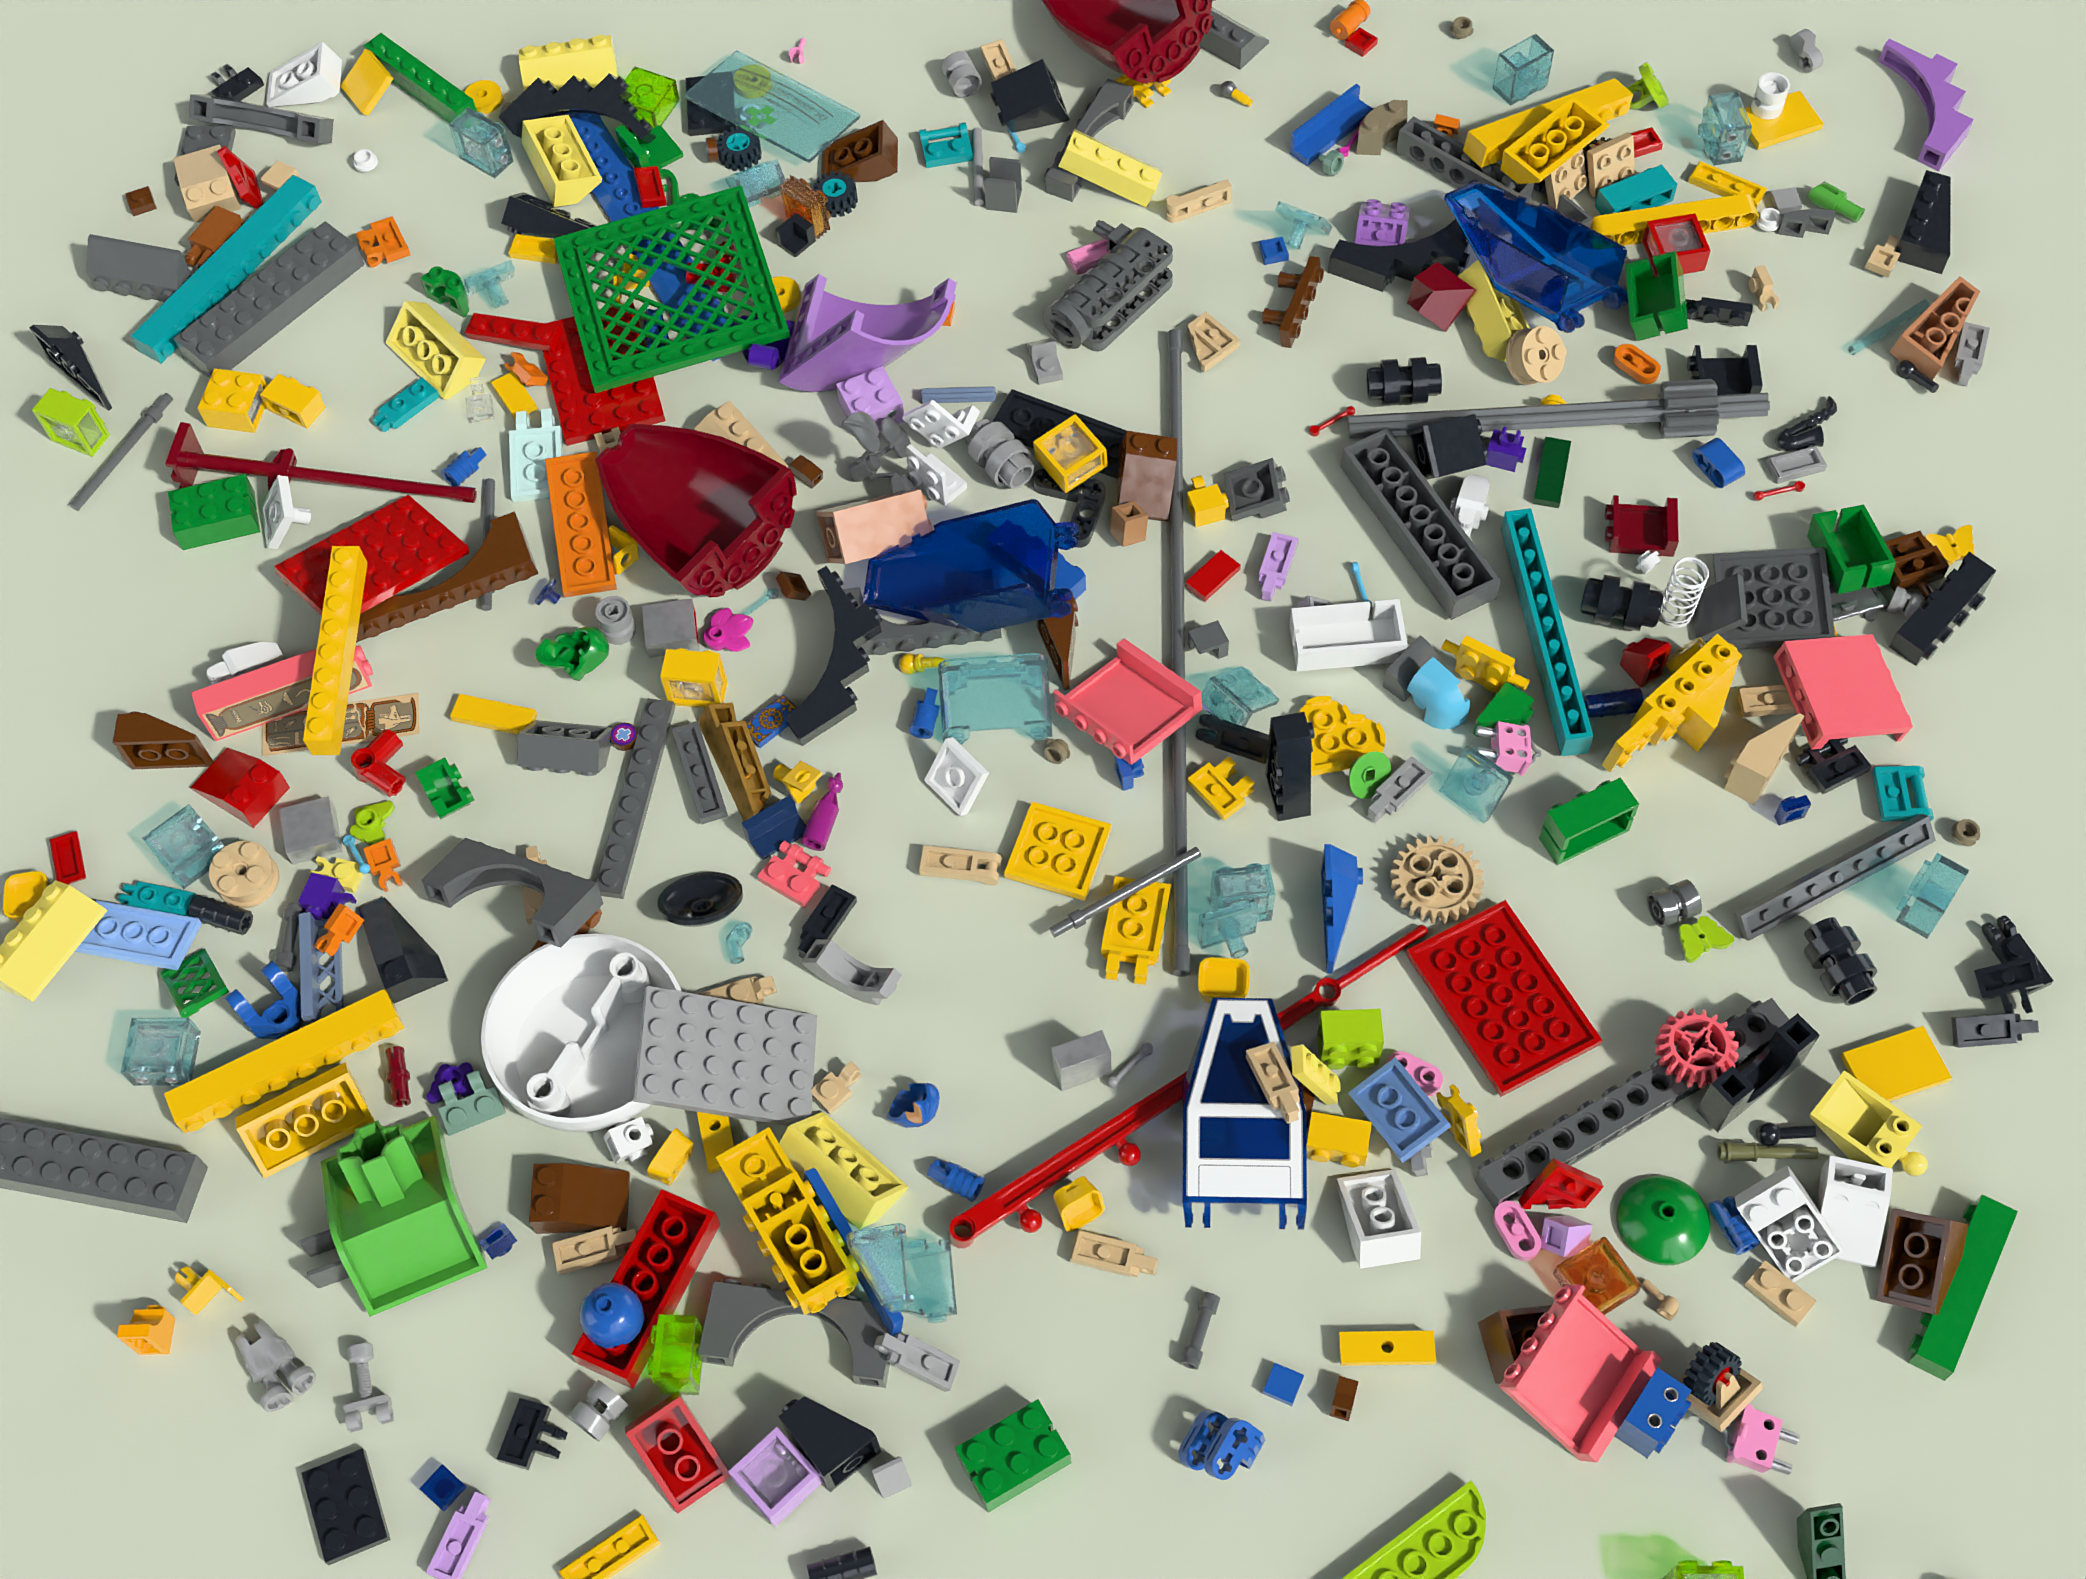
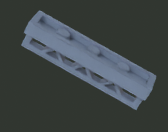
(310, 971)

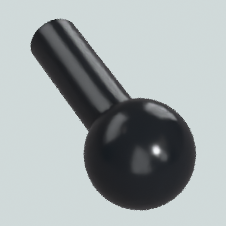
(1908, 370)
(1770, 1133)

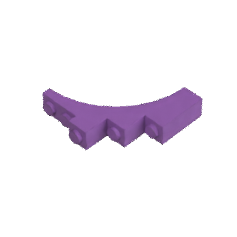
(1941, 99)

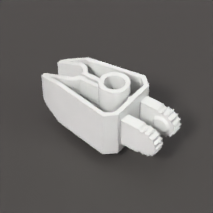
(1470, 504)
(244, 660)

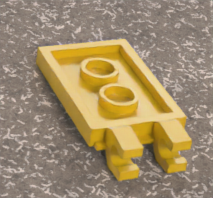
(1135, 929)

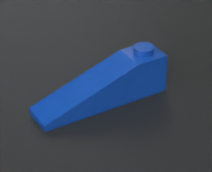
(1339, 889)

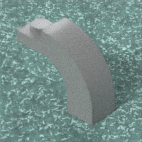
(848, 974)

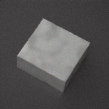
(670, 627)
(310, 830)
(1081, 1060)

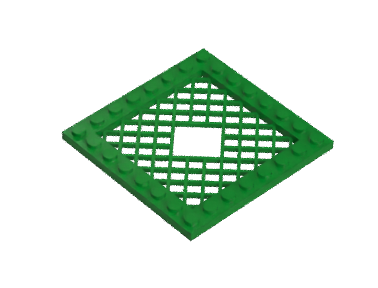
(726, 205)

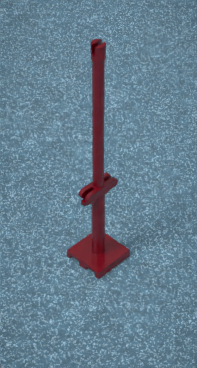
(187, 457)

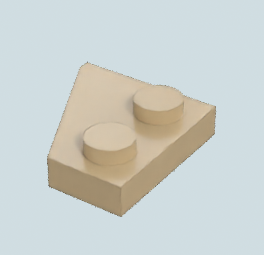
(1211, 341)

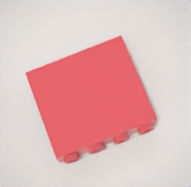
(1841, 688)
(1130, 703)
(1578, 1374)

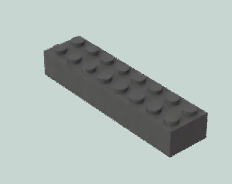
(270, 300)
(1420, 524)
(99, 1171)

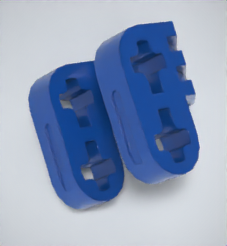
(268, 1024)
(1231, 1440)

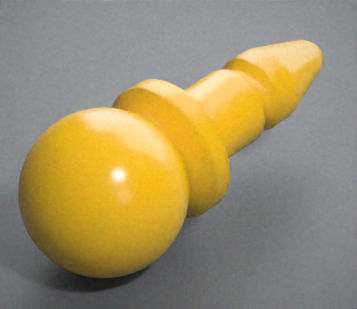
(913, 663)

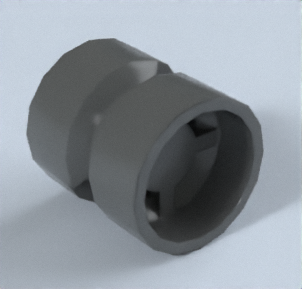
(1678, 901)

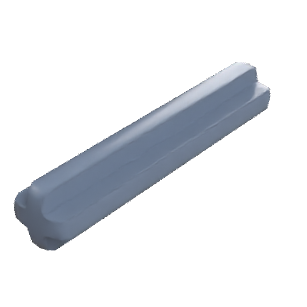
(959, 394)

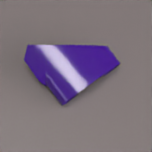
(769, 355)

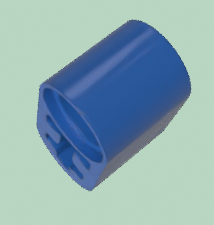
(1718, 462)

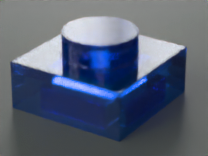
(1792, 809)
(498, 1242)
(443, 1487)

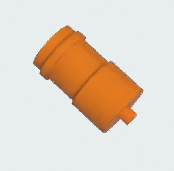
(1348, 20)

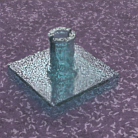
(1302, 221)
(490, 280)
(1476, 784)
(1229, 926)

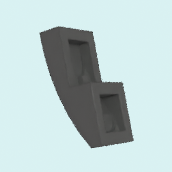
(1810, 220)

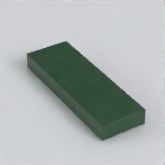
(1552, 472)

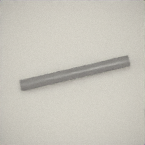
(978, 167)

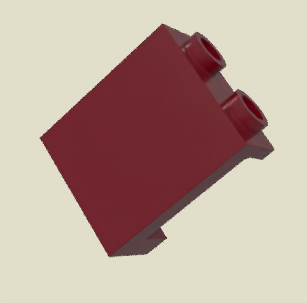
(1642, 527)

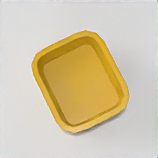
(22, 893)
(1223, 978)
(671, 1158)
(1078, 1204)

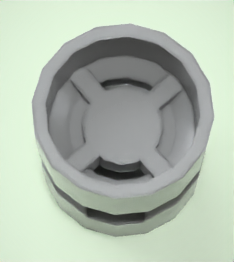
(961, 74)
(615, 620)
(593, 1421)

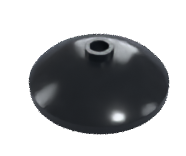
(700, 899)

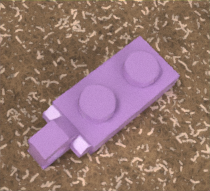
(1276, 563)
(460, 1539)

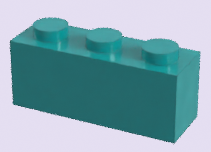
(1644, 190)

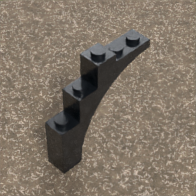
(576, 97)
(1380, 264)
(830, 700)

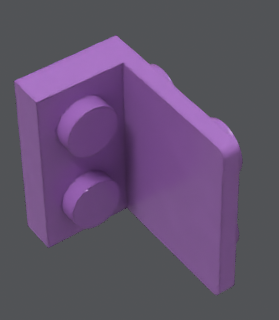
(1382, 223)

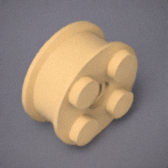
(1535, 355)
(244, 874)

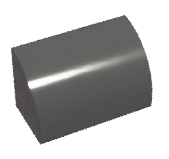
(1404, 668)

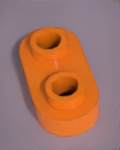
(1639, 364)

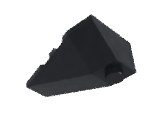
(534, 215)
(67, 354)
(400, 953)

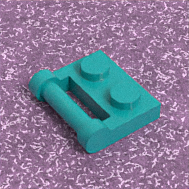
(946, 151)
(1893, 792)

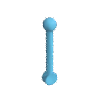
(1020, 147)
(1355, 568)
(349, 841)

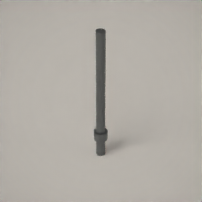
(152, 415)
(489, 507)
(1078, 917)

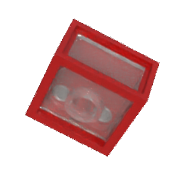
(1679, 235)

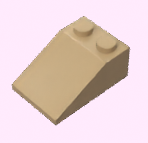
(205, 183)
(1757, 762)

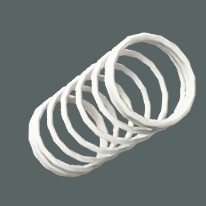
(1691, 607)

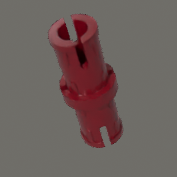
(398, 1076)

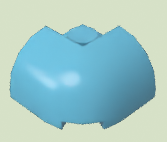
(1437, 692)

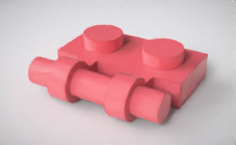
(790, 881)

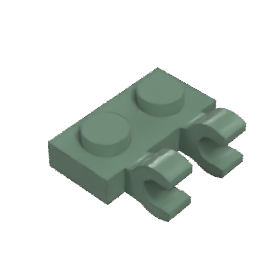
(470, 1110)

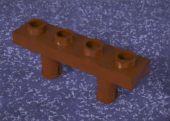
(1305, 292)

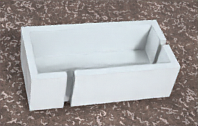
(1344, 637)

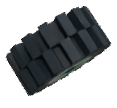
(738, 149)
(840, 192)

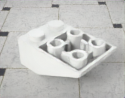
(1855, 1206)
(1788, 1224)

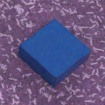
(1273, 250)
(1283, 1384)

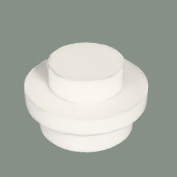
(365, 160)
(1769, 219)
(1648, 561)

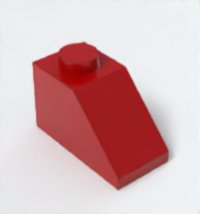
(1645, 660)

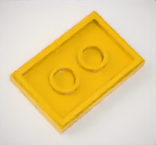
(1795, 120)
(1898, 1064)

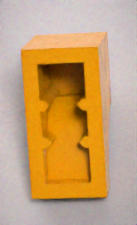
(148, 1331)

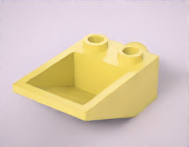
(1864, 1121)

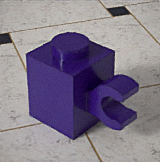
(1505, 450)
(323, 895)

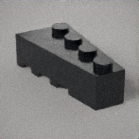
(1927, 229)
(1944, 610)

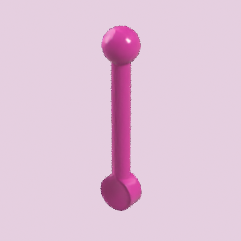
(1345, 150)

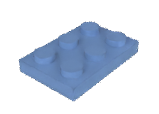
(1399, 1109)

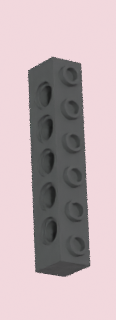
(1446, 158)

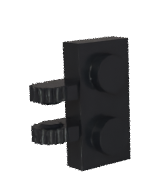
(238, 86)
(2010, 978)
(525, 1433)

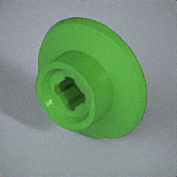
(1377, 769)

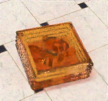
(805, 201)
(1600, 1261)

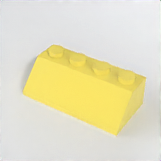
(558, 62)
(560, 159)
(1110, 168)
(1492, 312)
(434, 349)
(46, 939)
(850, 1172)

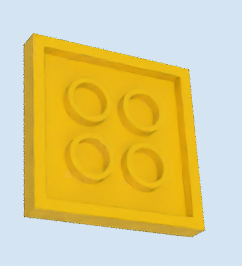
(1058, 851)

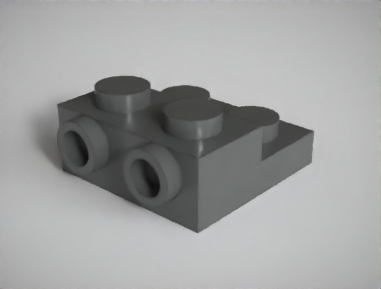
(1256, 490)

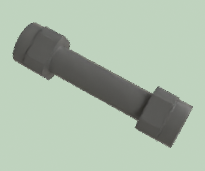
(286, 959)
(1208, 1306)

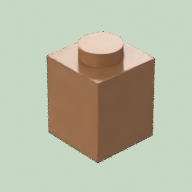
(1128, 523)

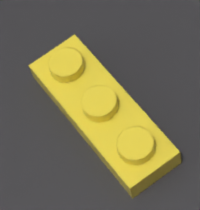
(1314, 1075)

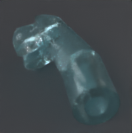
(736, 940)

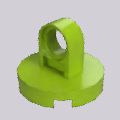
(1649, 88)

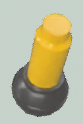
(1229, 89)

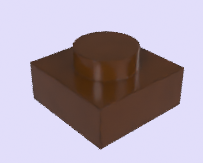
(141, 201)
(793, 586)

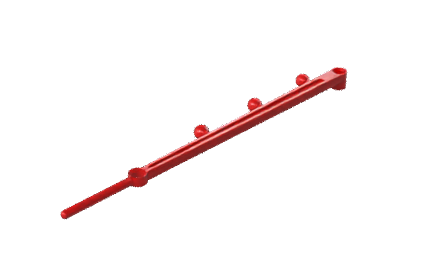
(1113, 1132)

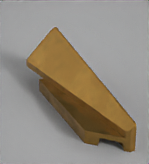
(735, 757)

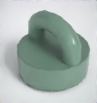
(1332, 162)

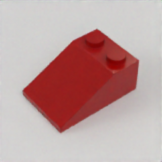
(242, 786)
(677, 1452)

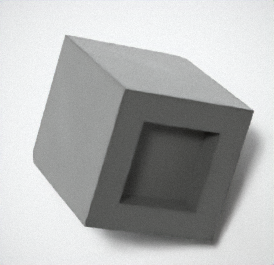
(1209, 638)

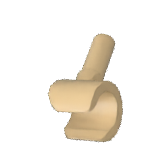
(1669, 1304)

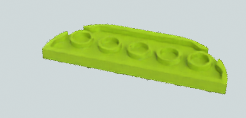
(1436, 1545)

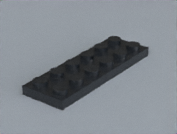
(1032, 417)

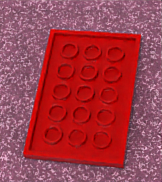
(578, 406)
(400, 549)
(1503, 998)

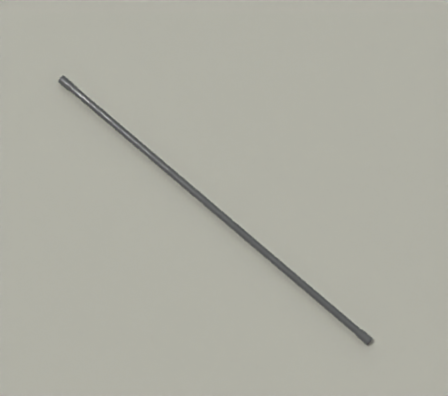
(1181, 951)

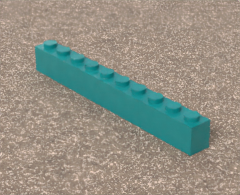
(227, 267)
(1546, 633)

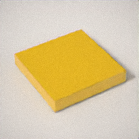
(366, 82)

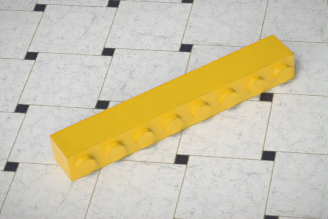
(1488, 142)
(335, 651)
(283, 1061)

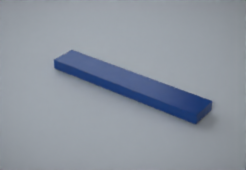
(892, 1321)

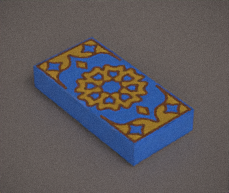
(770, 721)

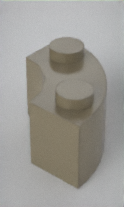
(1381, 127)

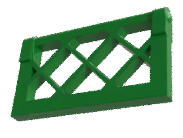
(199, 999)

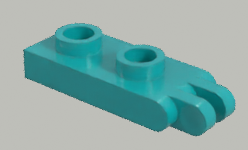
(405, 405)
(157, 898)

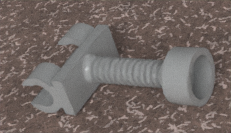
(360, 1355)

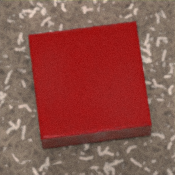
(1361, 42)

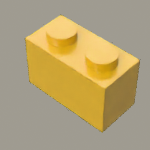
(293, 400)
(1338, 1139)

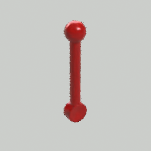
(1315, 430)
(1798, 487)

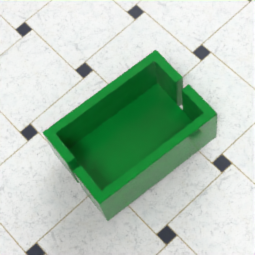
(1658, 301)
(214, 512)
(1854, 550)
(1588, 820)
(1013, 1455)

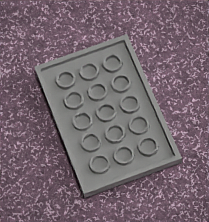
(725, 1057)

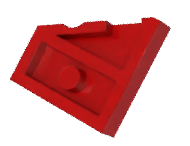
(242, 177)
(1561, 1187)

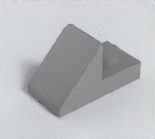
(1045, 360)

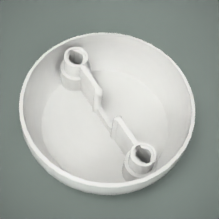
(568, 1031)

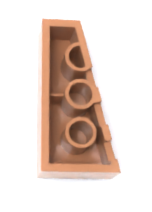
(1935, 330)

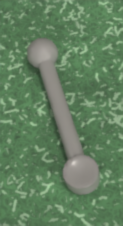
(1146, 1050)

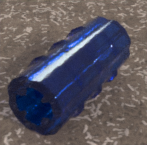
(1613, 702)

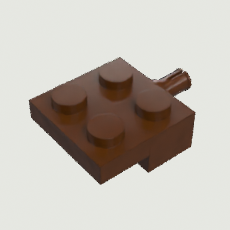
(1916, 563)

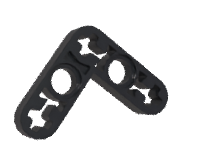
(1083, 500)

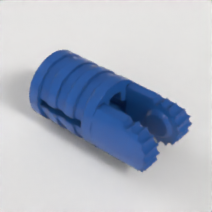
(1734, 1225)

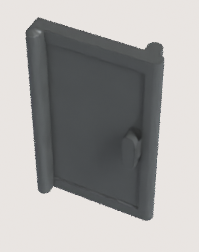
(1856, 602)

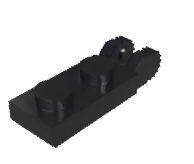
(1233, 738)
(2012, 947)

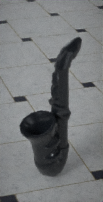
(1806, 432)

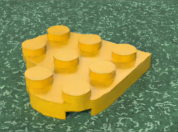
(1339, 735)

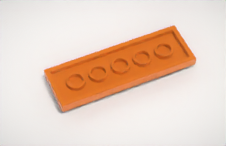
(580, 524)

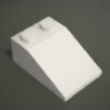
(305, 78)
(1379, 1219)

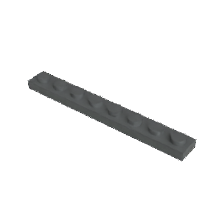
(635, 798)
(1834, 877)

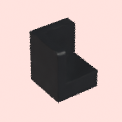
(795, 235)

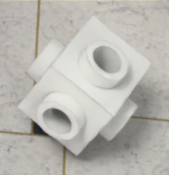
(629, 1140)

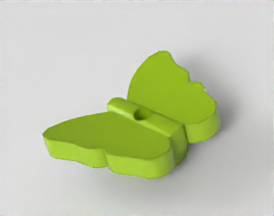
(371, 821)
(1711, 935)

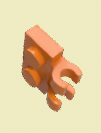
(389, 239)

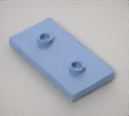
(141, 936)

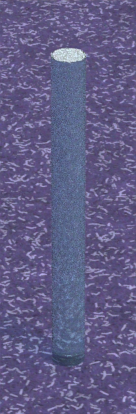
(1888, 327)

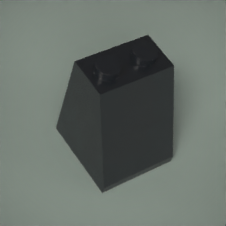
(1029, 98)
(1448, 447)
(828, 1440)

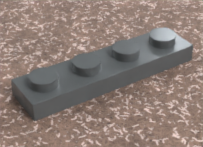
(699, 772)

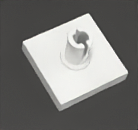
(279, 512)
(956, 776)

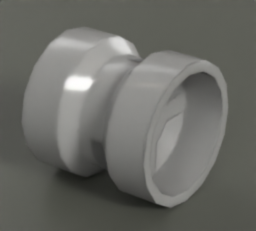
(1899, 599)

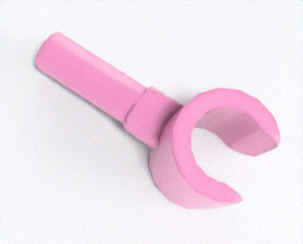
(798, 51)

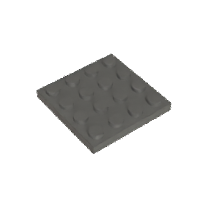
(1783, 596)

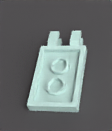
(528, 455)

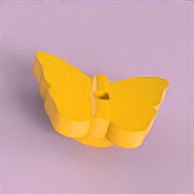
(1954, 546)

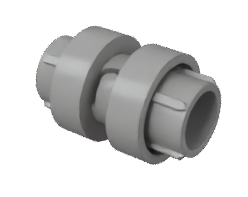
(1000, 454)

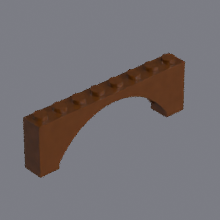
(498, 563)

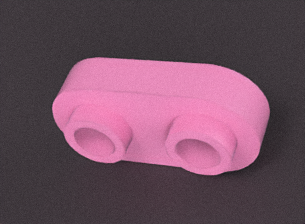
(1417, 1069)
(1519, 1231)

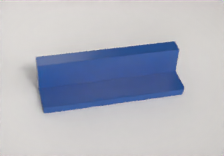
(1328, 126)

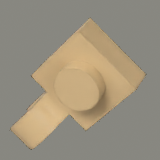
(1884, 258)
(1761, 286)
(833, 1090)

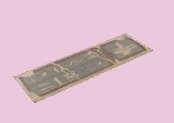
(362, 724)

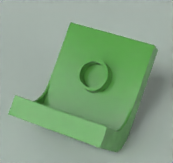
(398, 1214)

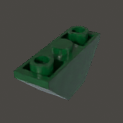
(1822, 1542)

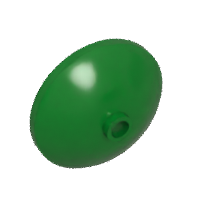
(1653, 1234)

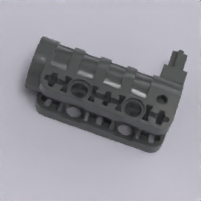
(1110, 287)

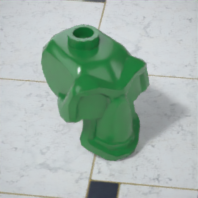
(575, 651)

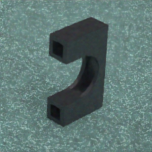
(1737, 1091)

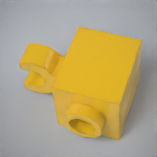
(1206, 503)

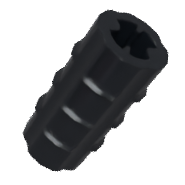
(221, 914)
(851, 1565)

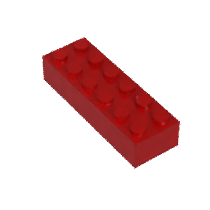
(657, 1271)

